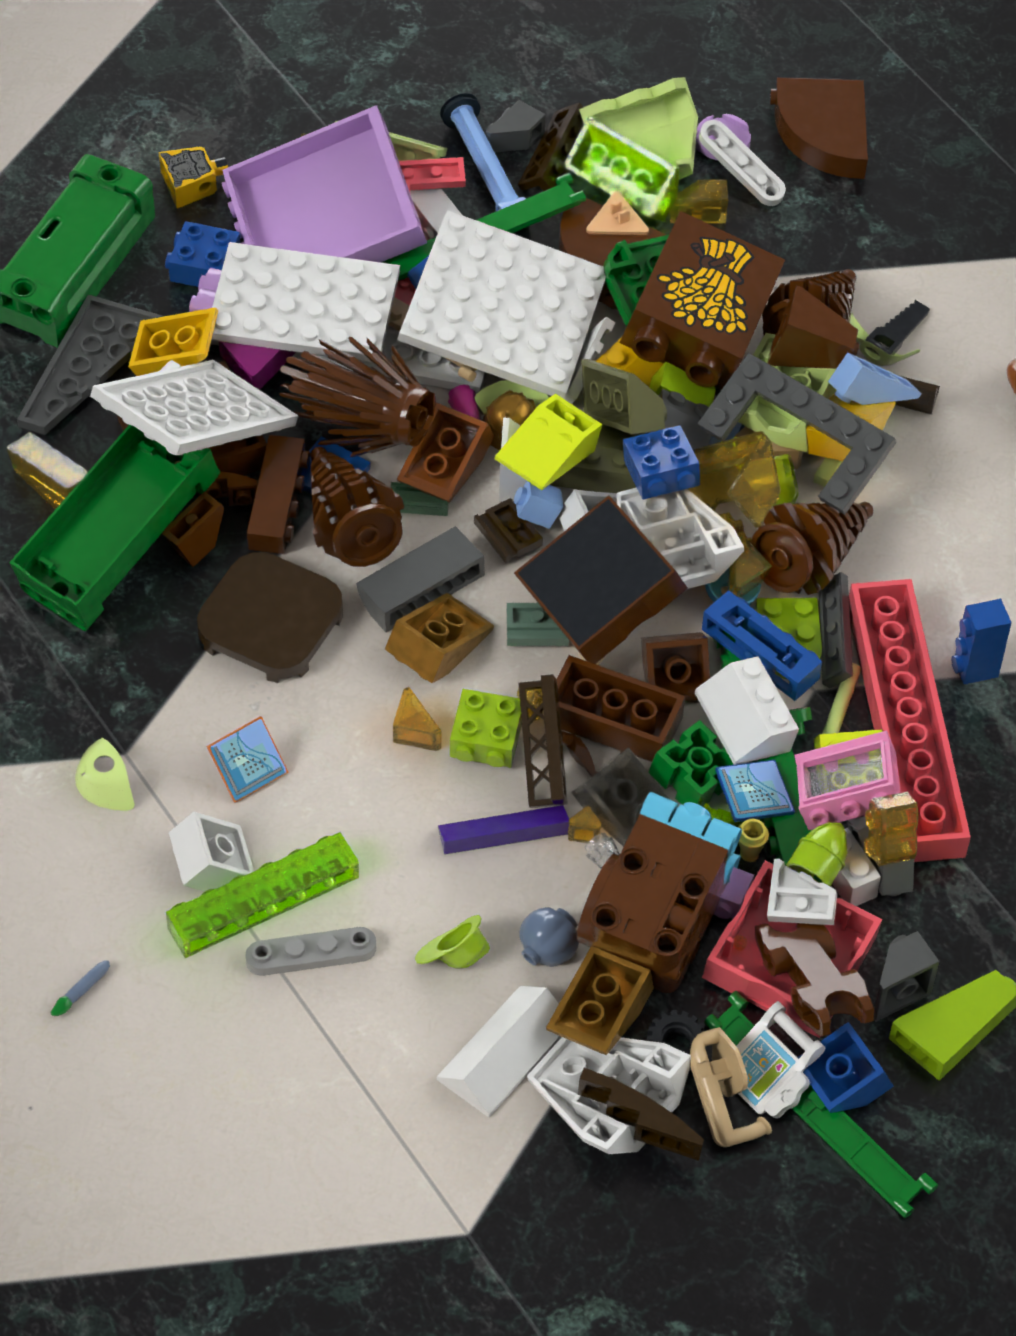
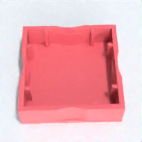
(744, 970)

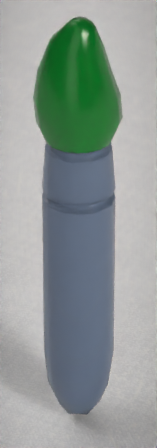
(65, 1002)

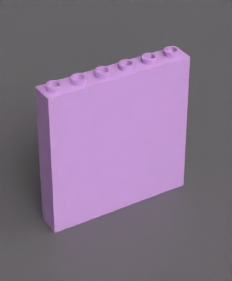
(328, 194)

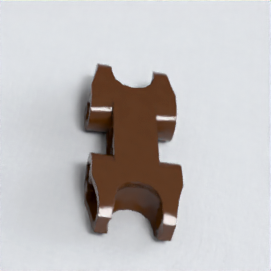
(819, 985)

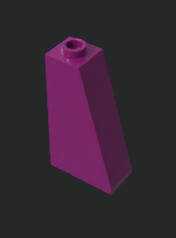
(253, 363)

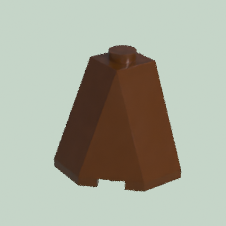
(811, 335)

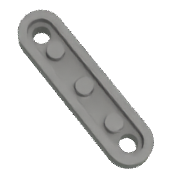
(310, 951)

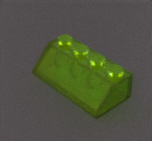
(625, 167)

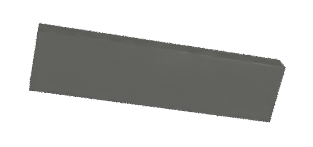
(835, 631)

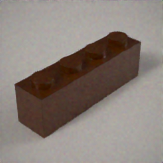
(277, 494)

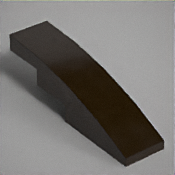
(651, 1120)

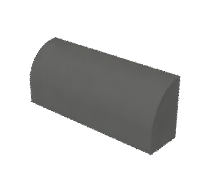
(421, 577)

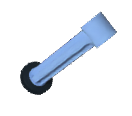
(462, 113)

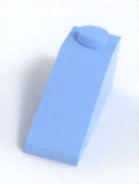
(868, 383)

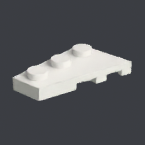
(590, 349)

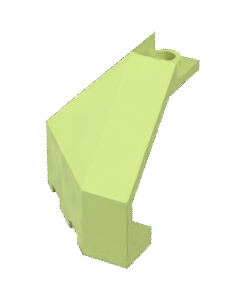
(656, 119)

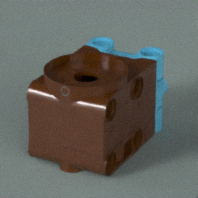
(661, 889)

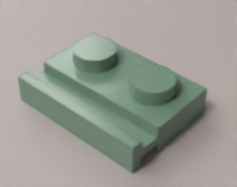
(532, 626)

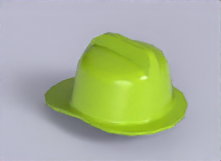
(458, 946)

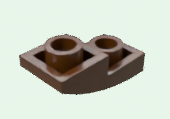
(238, 488)

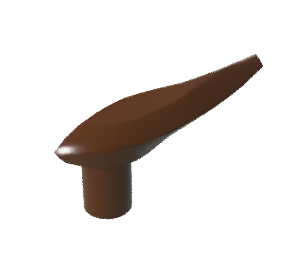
(578, 751)

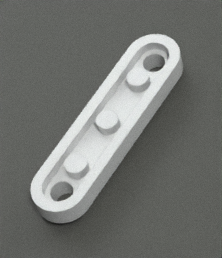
(742, 162)

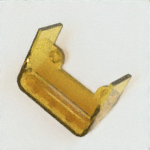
(739, 472)

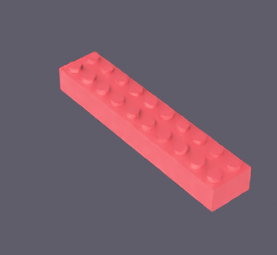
(908, 706)

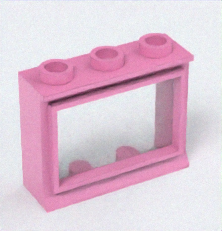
(844, 777)

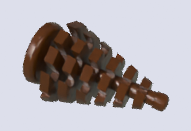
(832, 289)
(353, 511)
(807, 543)

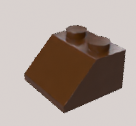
(676, 662)

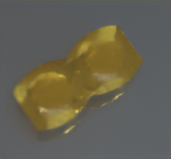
(892, 828)

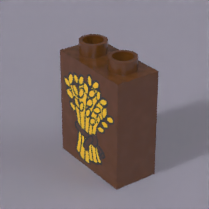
(702, 302)

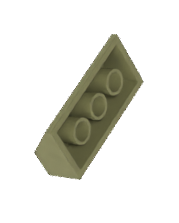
(621, 399)

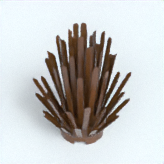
(367, 400)

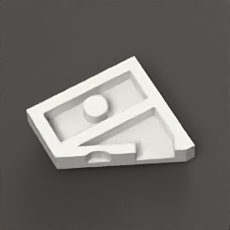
(799, 898)

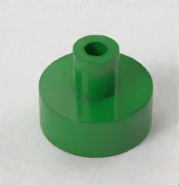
(801, 715)

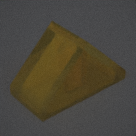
(747, 570)
(414, 724)

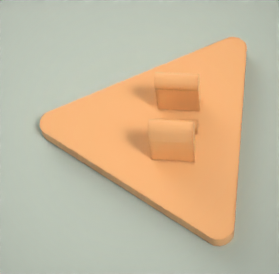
(617, 219)

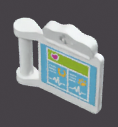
(772, 1068)

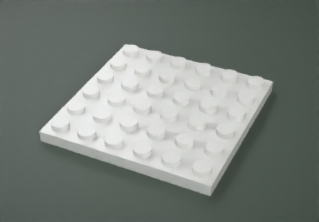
(503, 305)

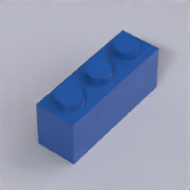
(981, 641)

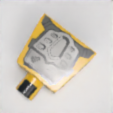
(190, 174)

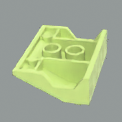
(776, 423)

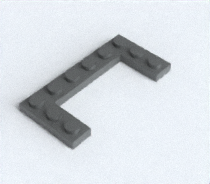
(867, 443)

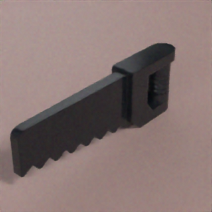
(898, 328)

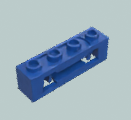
(760, 637)

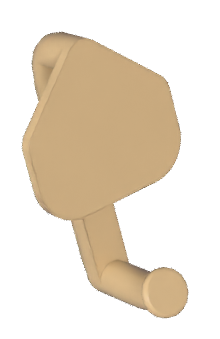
(722, 1075)

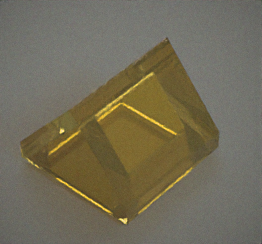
(584, 826)

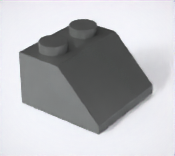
(687, 415)
(906, 975)

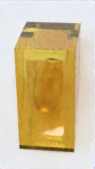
(703, 200)

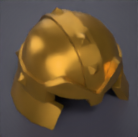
(508, 405)

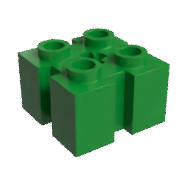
(691, 765)

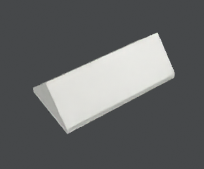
(503, 1050)

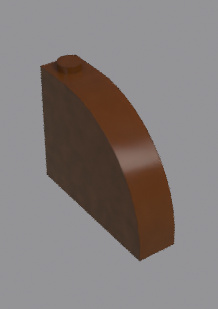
(823, 123)
(592, 247)

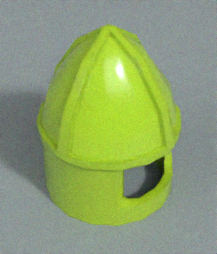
(821, 852)

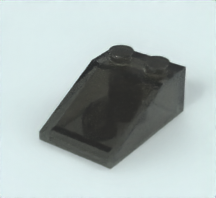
(618, 793)

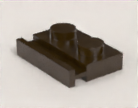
(508, 532)

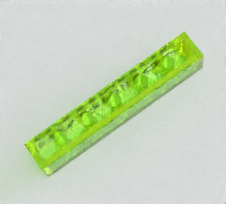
(262, 894)

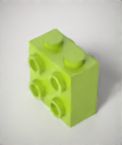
(486, 728)

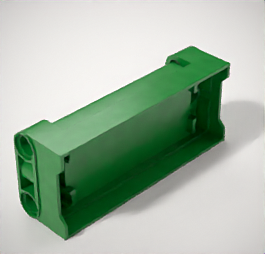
(75, 247)
(109, 524)

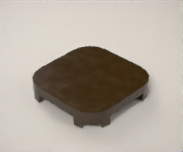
(270, 615)

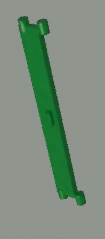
(508, 219)
(839, 1129)

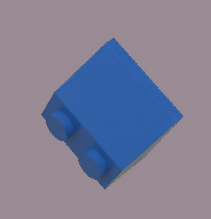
(846, 1072)

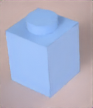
(538, 505)

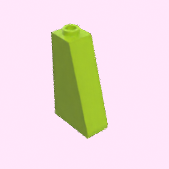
(952, 1025)

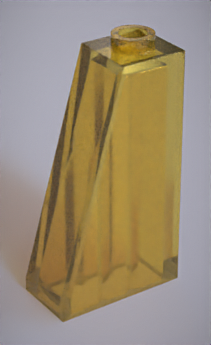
(45, 468)

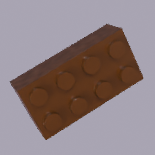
(617, 708)

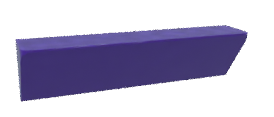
(504, 829)

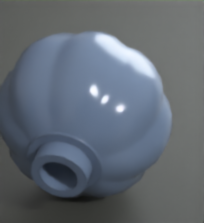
(548, 937)

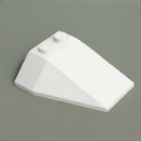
(685, 533)
(640, 1064)

